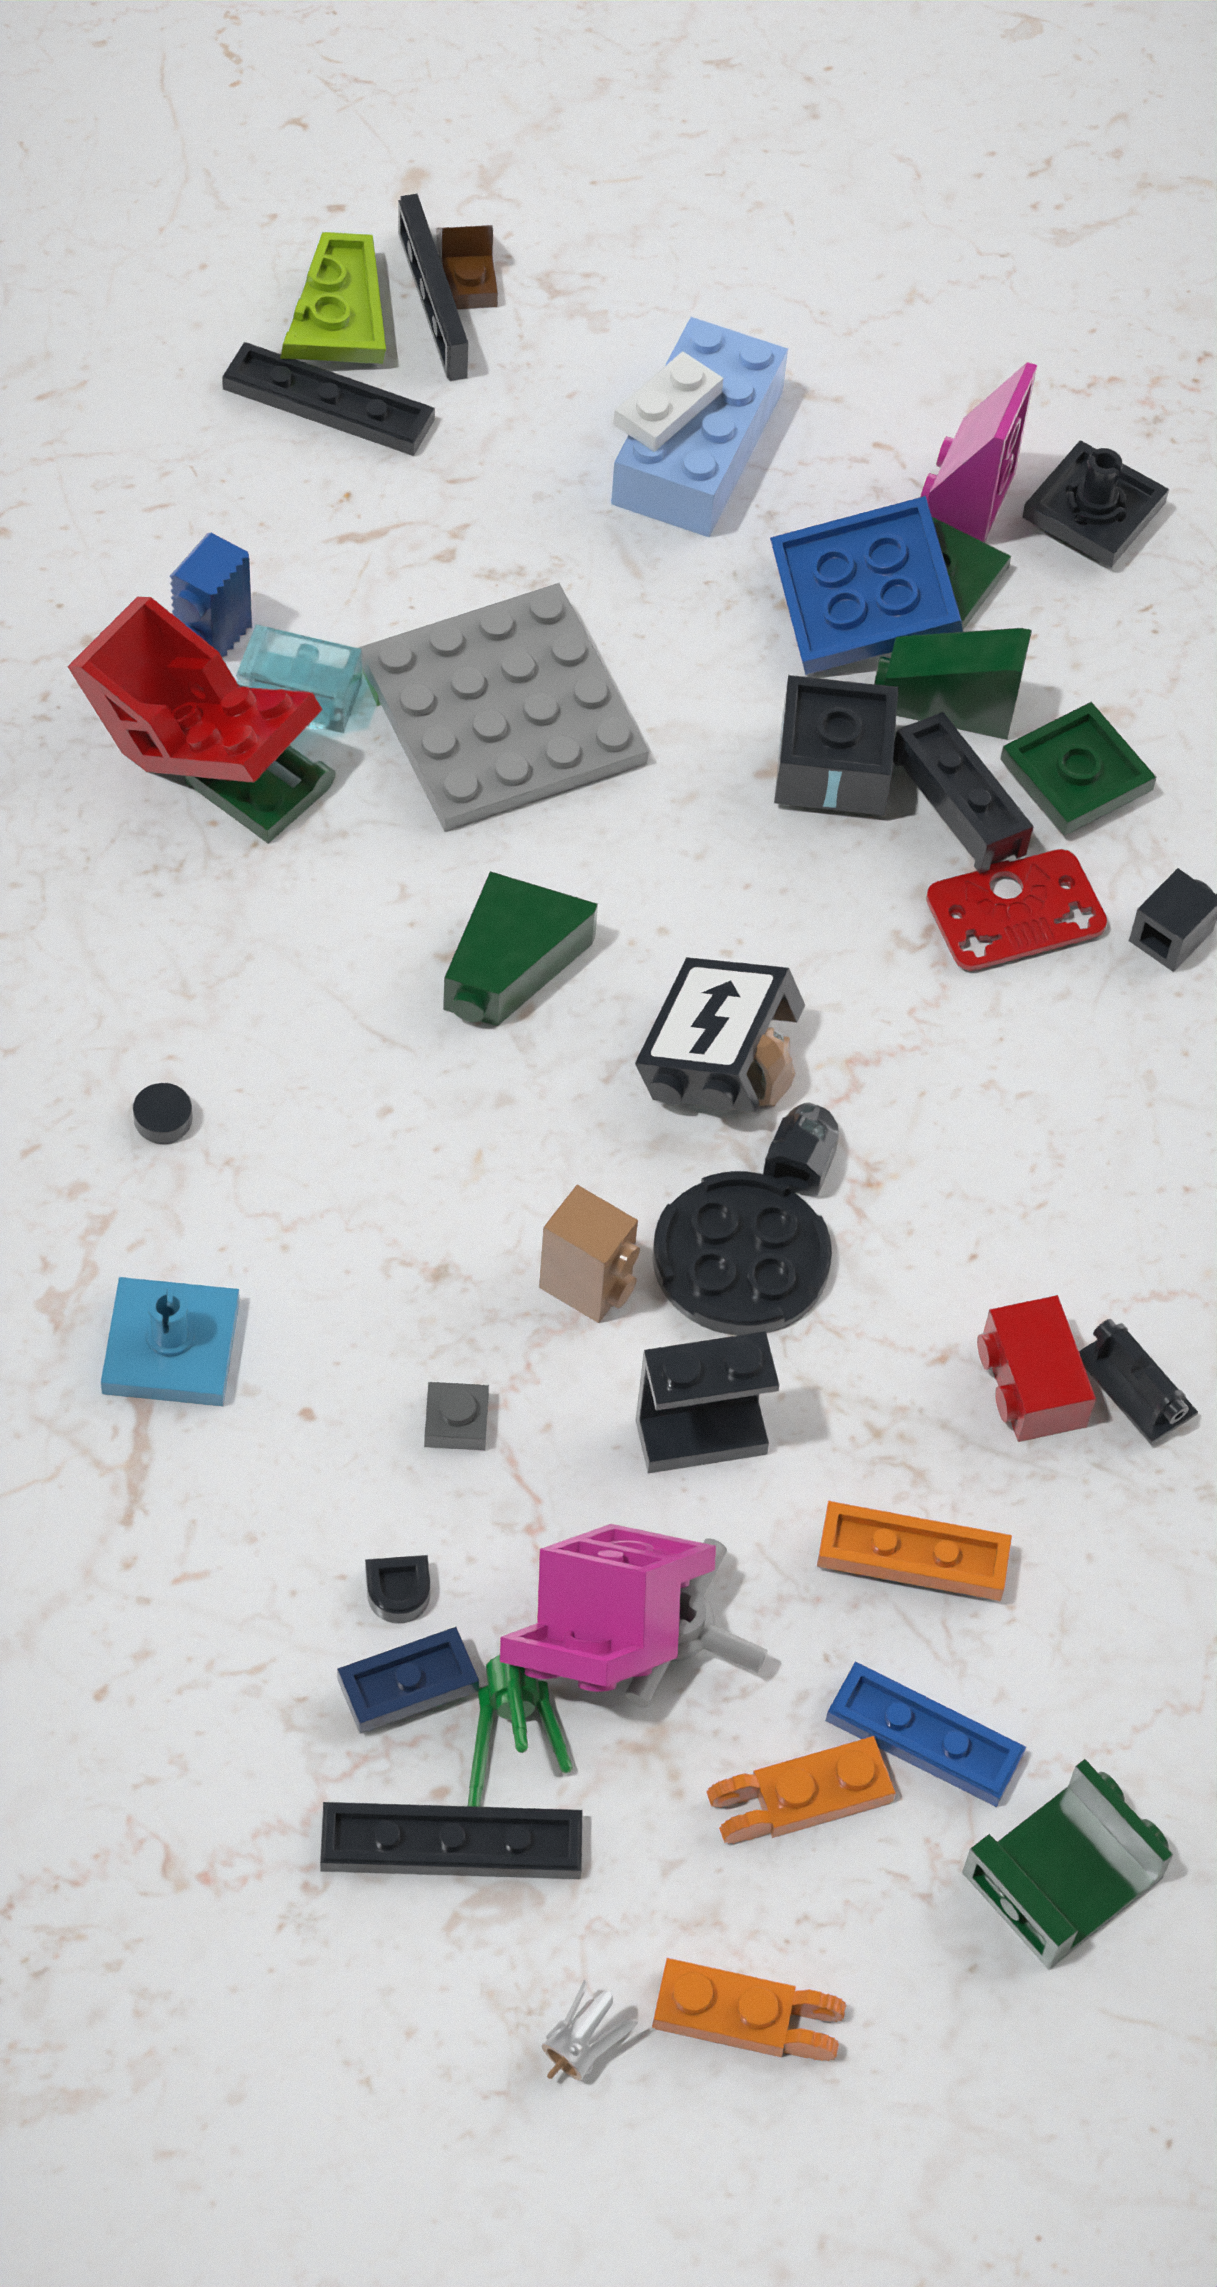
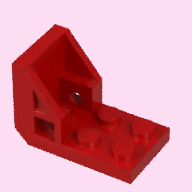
(177, 702)

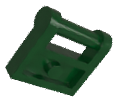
(269, 802)

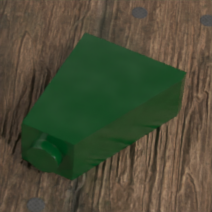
(959, 673)
(514, 947)

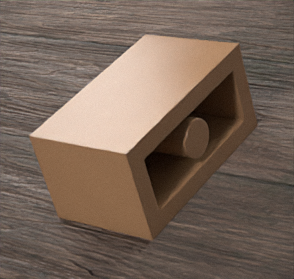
(589, 1254)

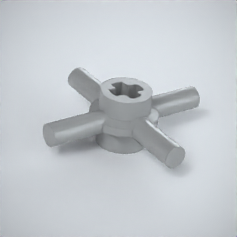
(699, 1633)

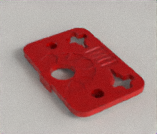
(1020, 923)

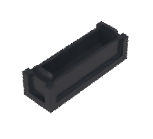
(962, 790)

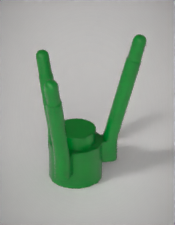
(514, 1698)

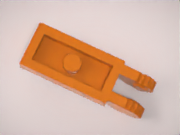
(805, 1791)
(744, 2011)

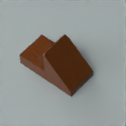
(469, 265)

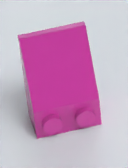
(981, 458)

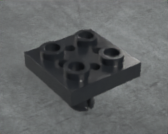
(1098, 494)

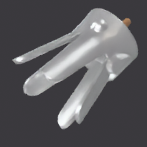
(568, 2040)

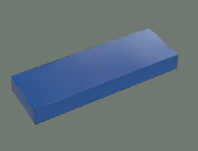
(926, 1734)

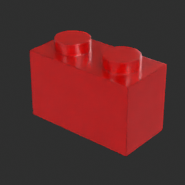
(1036, 1369)

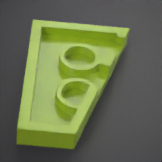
(339, 304)

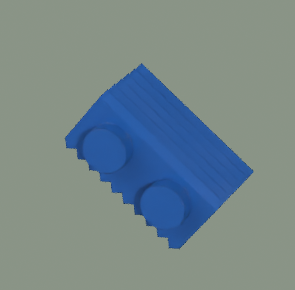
(214, 592)

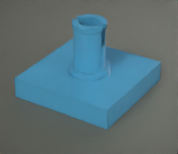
(170, 1341)

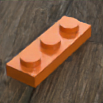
(914, 1550)

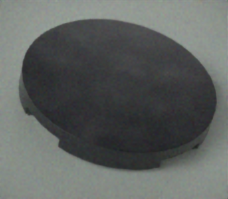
(741, 1253)

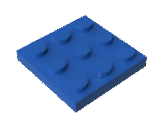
(864, 584)

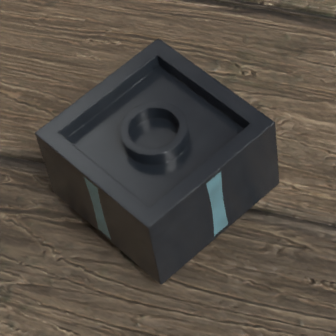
(836, 745)

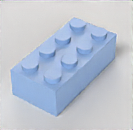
(700, 464)

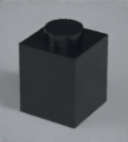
(1175, 919)

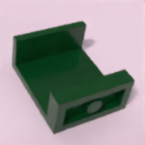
(1069, 1865)

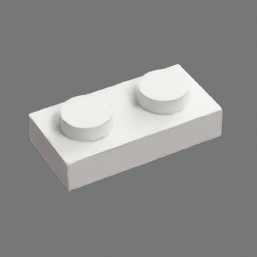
(668, 401)

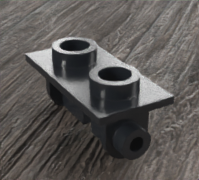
(1135, 1382)

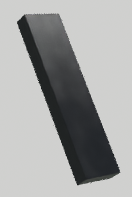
(433, 287)
(328, 398)
(451, 1840)

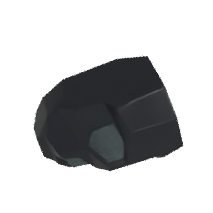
(803, 1148)

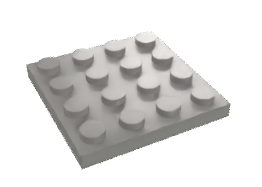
(502, 706)

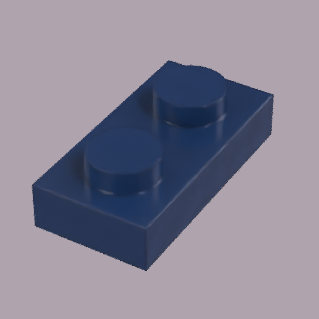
(408, 1680)

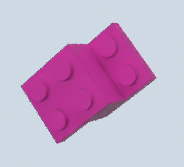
(607, 1606)

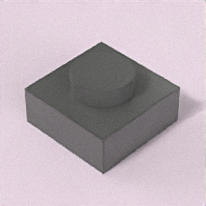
(456, 1416)

